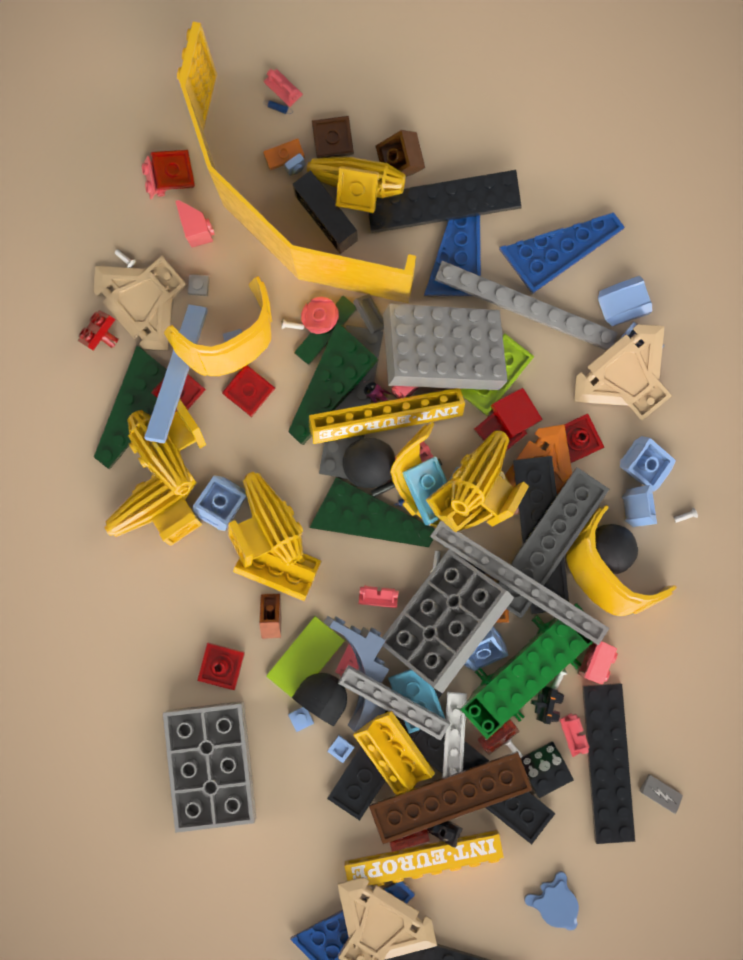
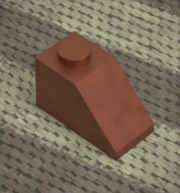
(270, 616)

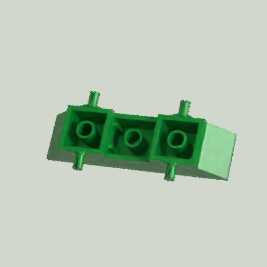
(524, 675)

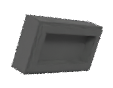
(369, 313)

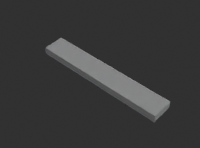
(394, 701)

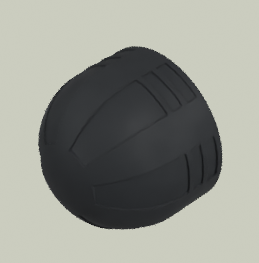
(368, 462)
(616, 547)
(322, 697)

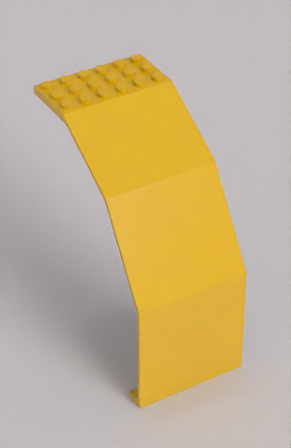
(197, 82)

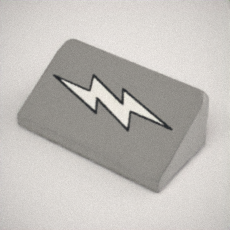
(661, 794)

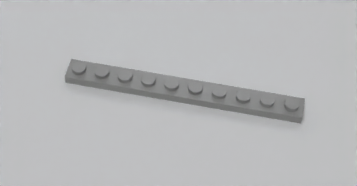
(525, 306)
(520, 583)

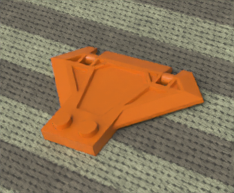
(557, 448)

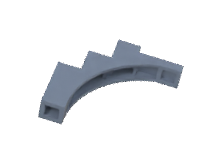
(366, 646)

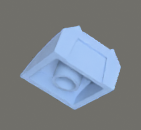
(625, 301)
(647, 462)
(219, 502)
(639, 506)
(488, 651)

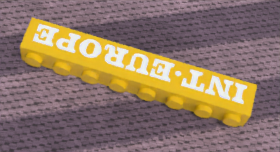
(386, 415)
(426, 859)

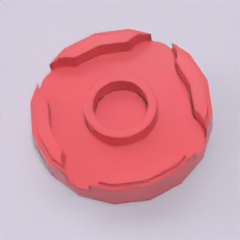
(319, 315)

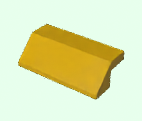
(441, 506)
(290, 579)
(393, 752)

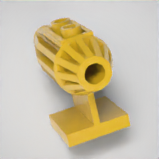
(358, 180)
(162, 458)
(479, 481)
(157, 504)
(270, 527)

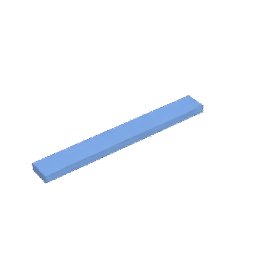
(174, 378)

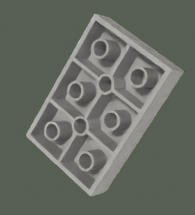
(444, 347)
(446, 620)
(209, 766)

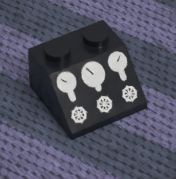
(546, 769)

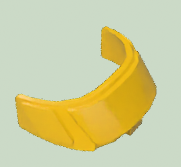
(233, 353)
(410, 457)
(599, 581)

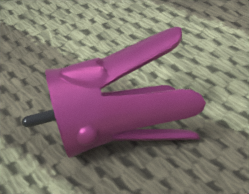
(374, 390)

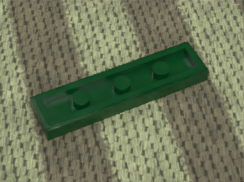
(316, 342)

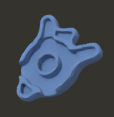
(556, 903)

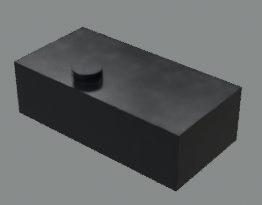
(325, 212)

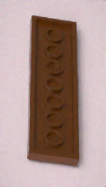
(450, 797)

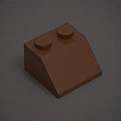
(402, 152)

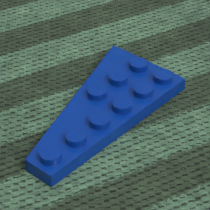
(459, 248)
(552, 253)
(328, 936)

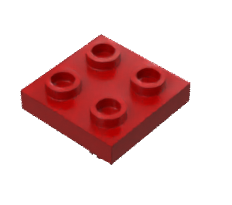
(98, 331)
(582, 438)
(221, 666)

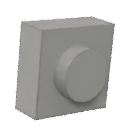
(198, 285)

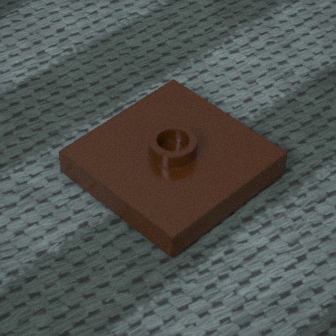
(332, 137)

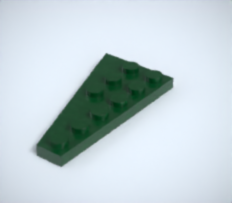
(337, 374)
(134, 395)
(360, 514)

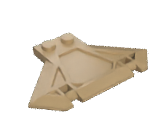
(141, 299)
(627, 373)
(380, 924)

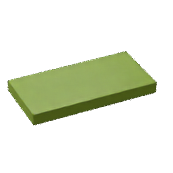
(516, 361)
(305, 656)

